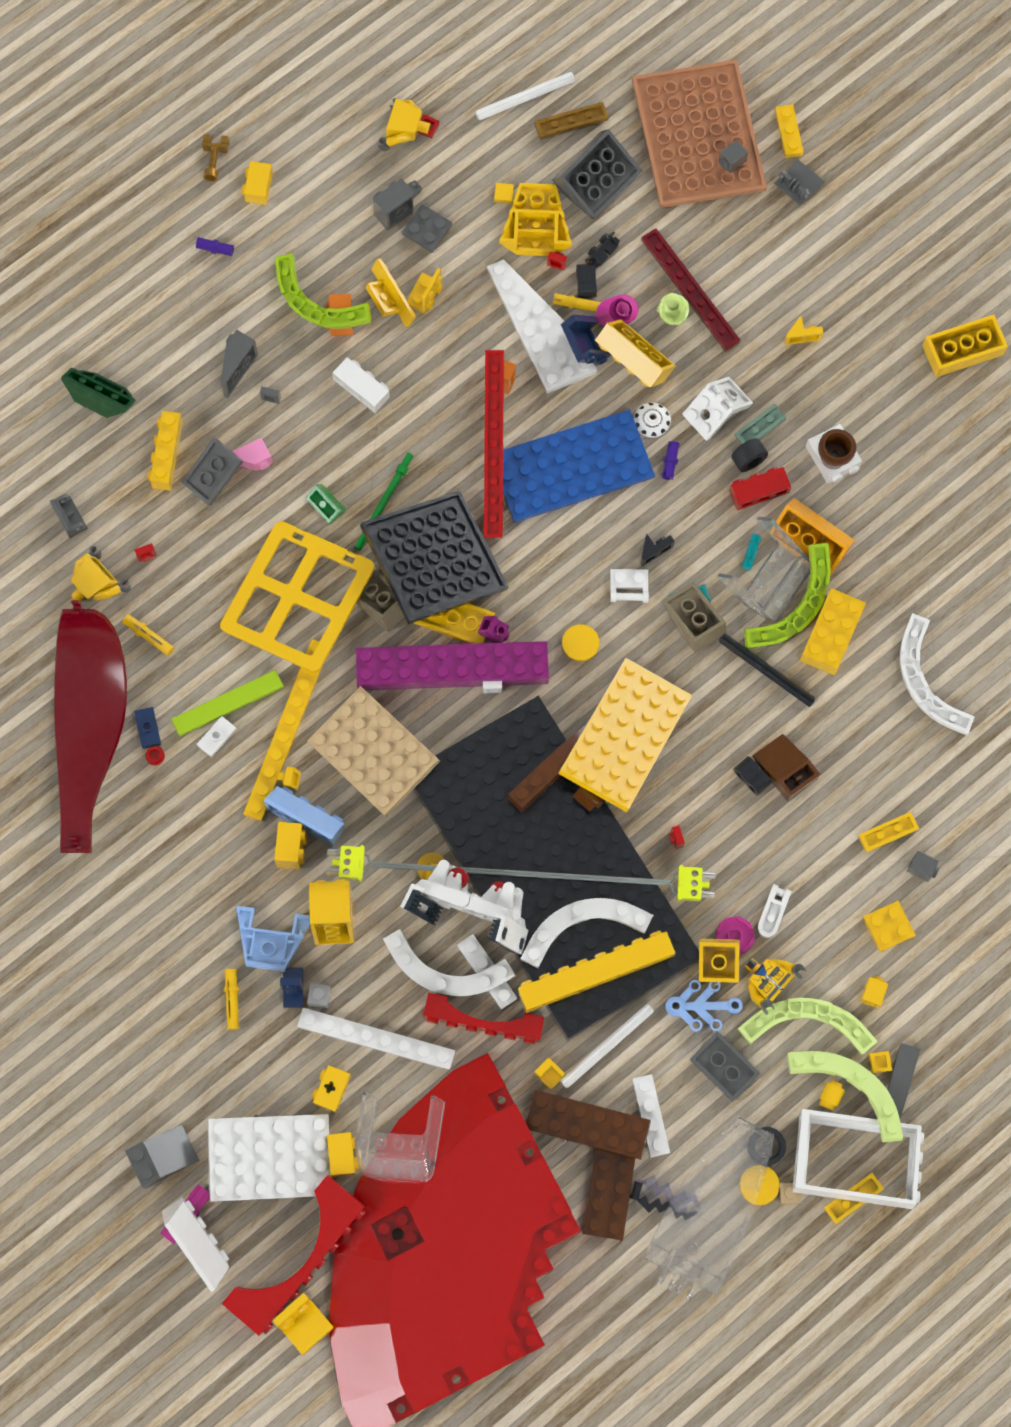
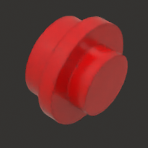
(155, 756)

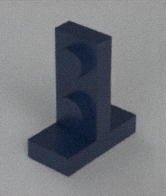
(292, 988)

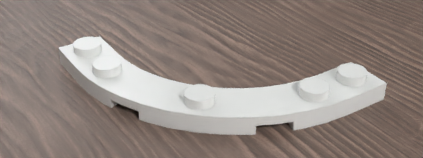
(917, 685)
(579, 912)
(440, 982)

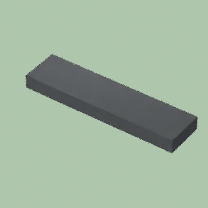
(902, 1075)

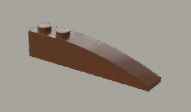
(542, 776)

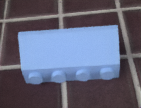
(312, 818)

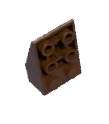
(786, 766)

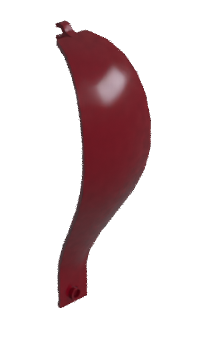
(87, 716)

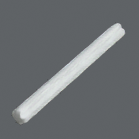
(525, 95)
(606, 1046)

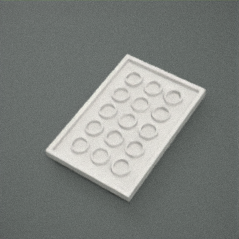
(267, 1157)

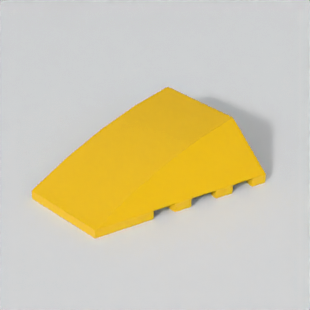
(536, 222)

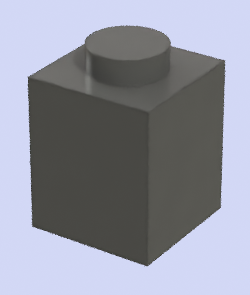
(732, 156)
(923, 866)

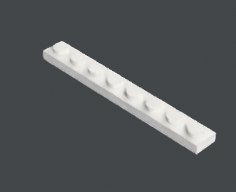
(376, 1039)

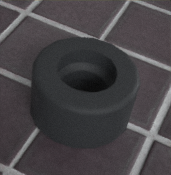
(749, 455)

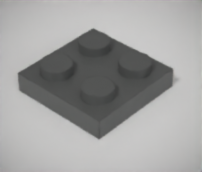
(427, 228)

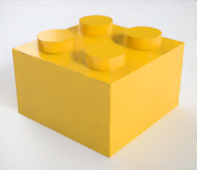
(289, 845)
(719, 960)

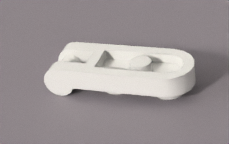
(773, 912)

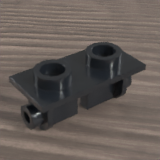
(607, 244)

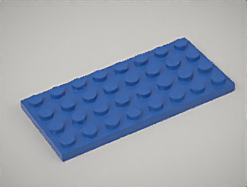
(574, 466)

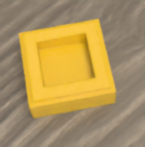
(504, 193)
(880, 1062)

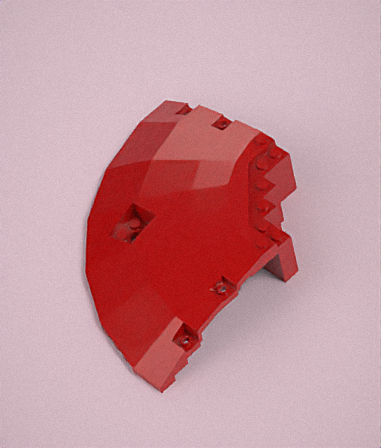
(468, 1261)

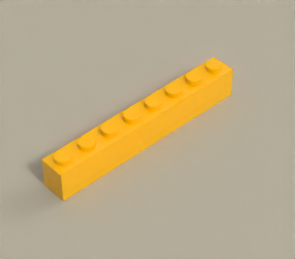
(596, 971)

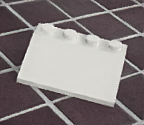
(196, 1242)

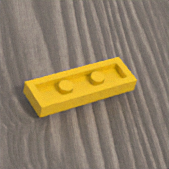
(789, 131)
(888, 832)
(841, 1208)

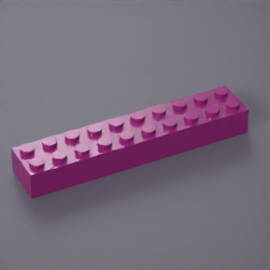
(452, 665)

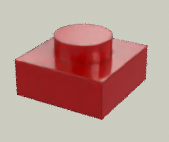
(434, 124)
(557, 260)
(145, 553)
(676, 837)

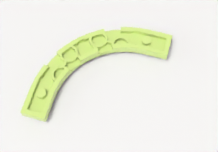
(809, 1009)
(859, 1077)

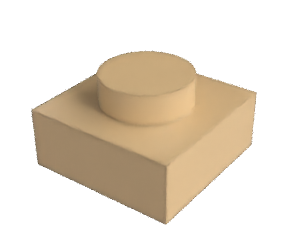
(787, 1195)

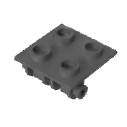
(799, 182)

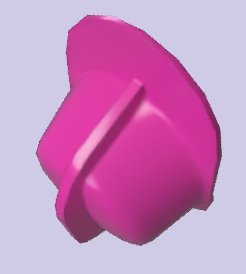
(617, 308)

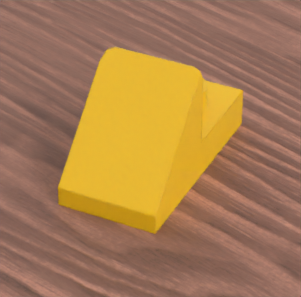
(798, 334)

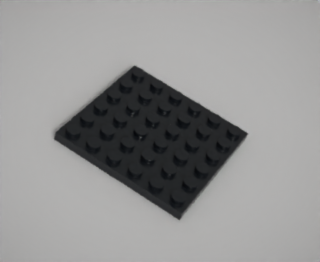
(433, 557)

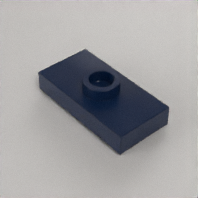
(147, 727)

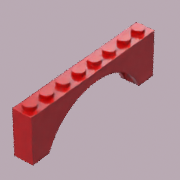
(261, 1305)

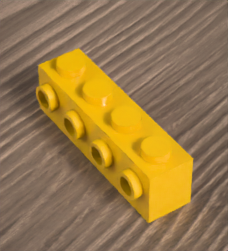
(166, 450)

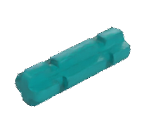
(751, 552)

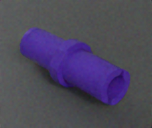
(214, 246)
(670, 460)

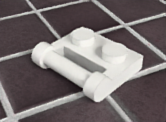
(629, 580)

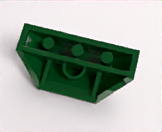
(97, 392)

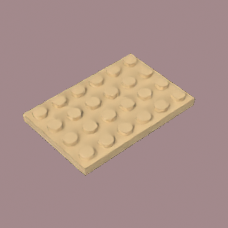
(373, 751)

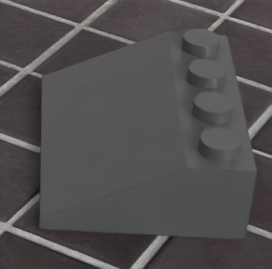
(597, 174)

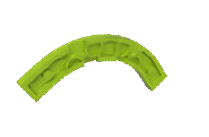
(309, 310)
(805, 611)

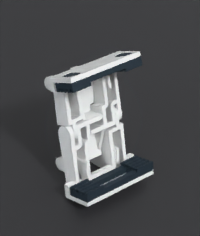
(450, 889)

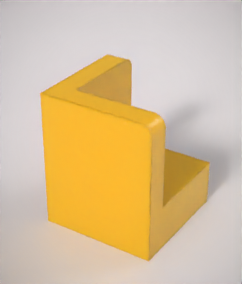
(549, 1073)

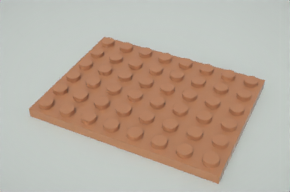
(687, 123)

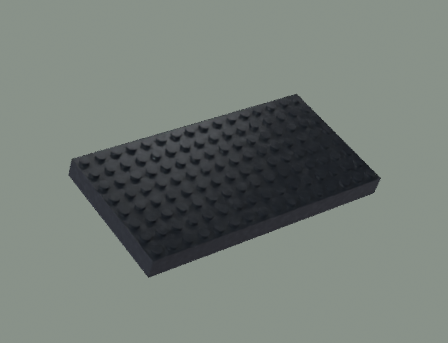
(553, 835)

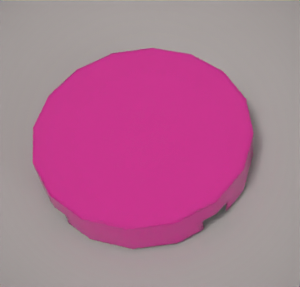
(737, 929)

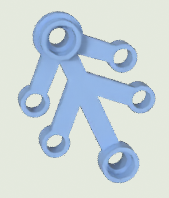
(701, 1006)

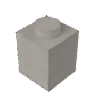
(319, 996)

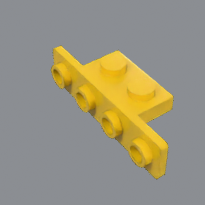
(388, 295)

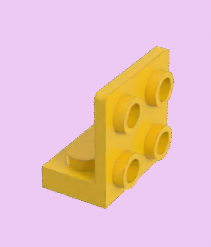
(425, 291)
(303, 1324)

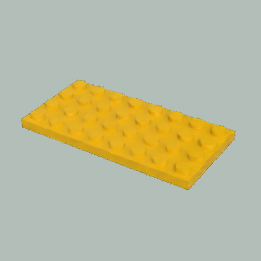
(625, 735)

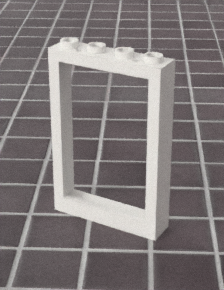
(915, 1158)

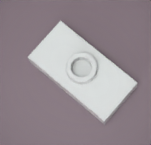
(216, 736)

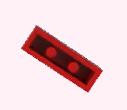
(759, 488)

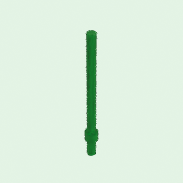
(401, 470)

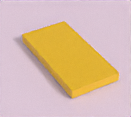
(458, 623)

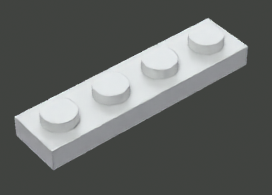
(479, 962)
(650, 1109)

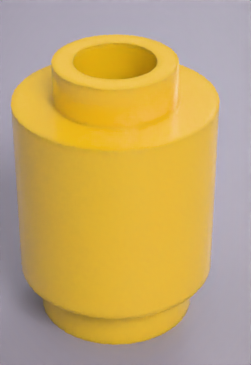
(831, 1095)

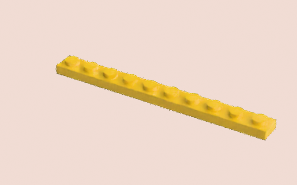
(282, 739)

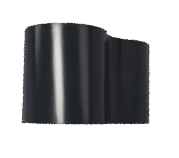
(586, 280)
(752, 775)

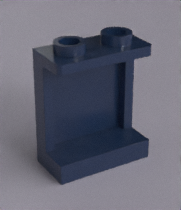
(582, 340)

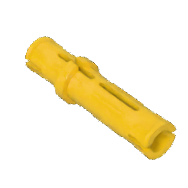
(575, 302)
(130, 622)
(231, 999)

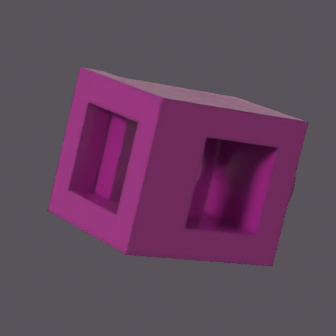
(493, 629)

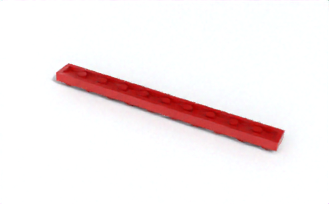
(494, 444)

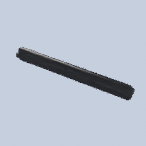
(767, 670)

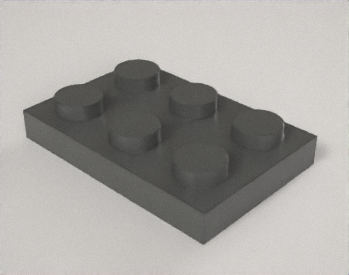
(212, 471)
(724, 1066)

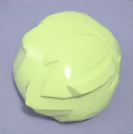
(673, 309)

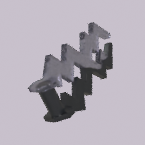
(651, 1182)

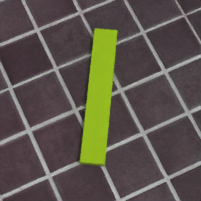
(227, 703)

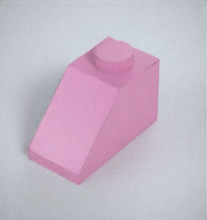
(254, 455)

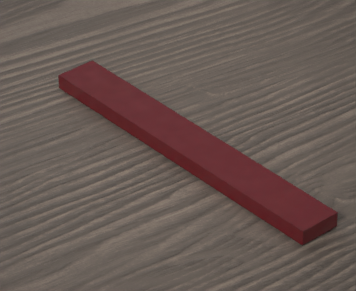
(690, 290)

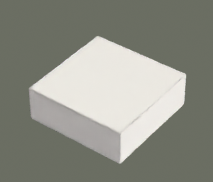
(492, 687)

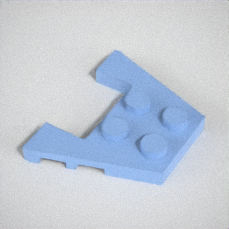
(266, 947)

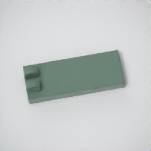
(761, 425)

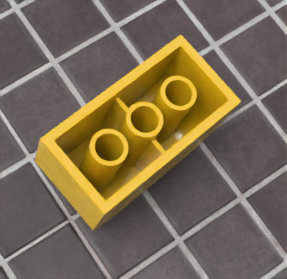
(331, 912)

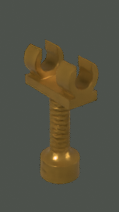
(211, 173)

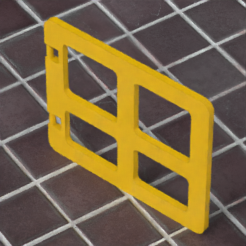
(292, 594)

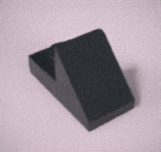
(652, 551)

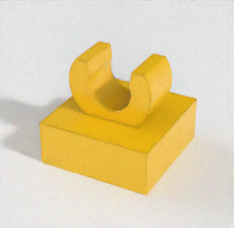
(290, 778)

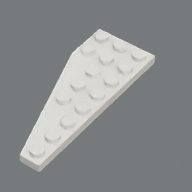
(538, 330)

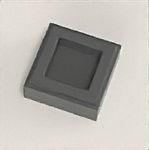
(270, 395)

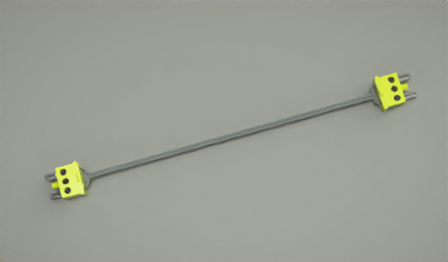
(683, 891)

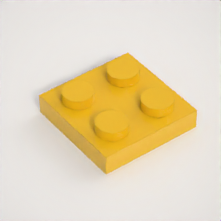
(888, 926)

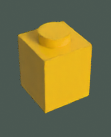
(874, 991)

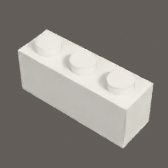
(361, 384)

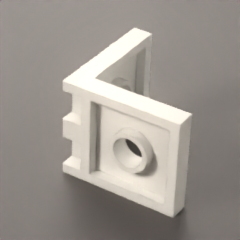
(722, 400)

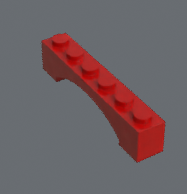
(440, 1010)

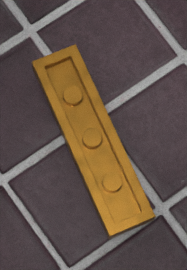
(571, 120)

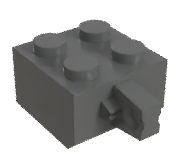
(395, 202)

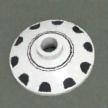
(649, 427)

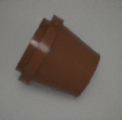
(840, 443)

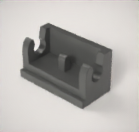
(68, 515)

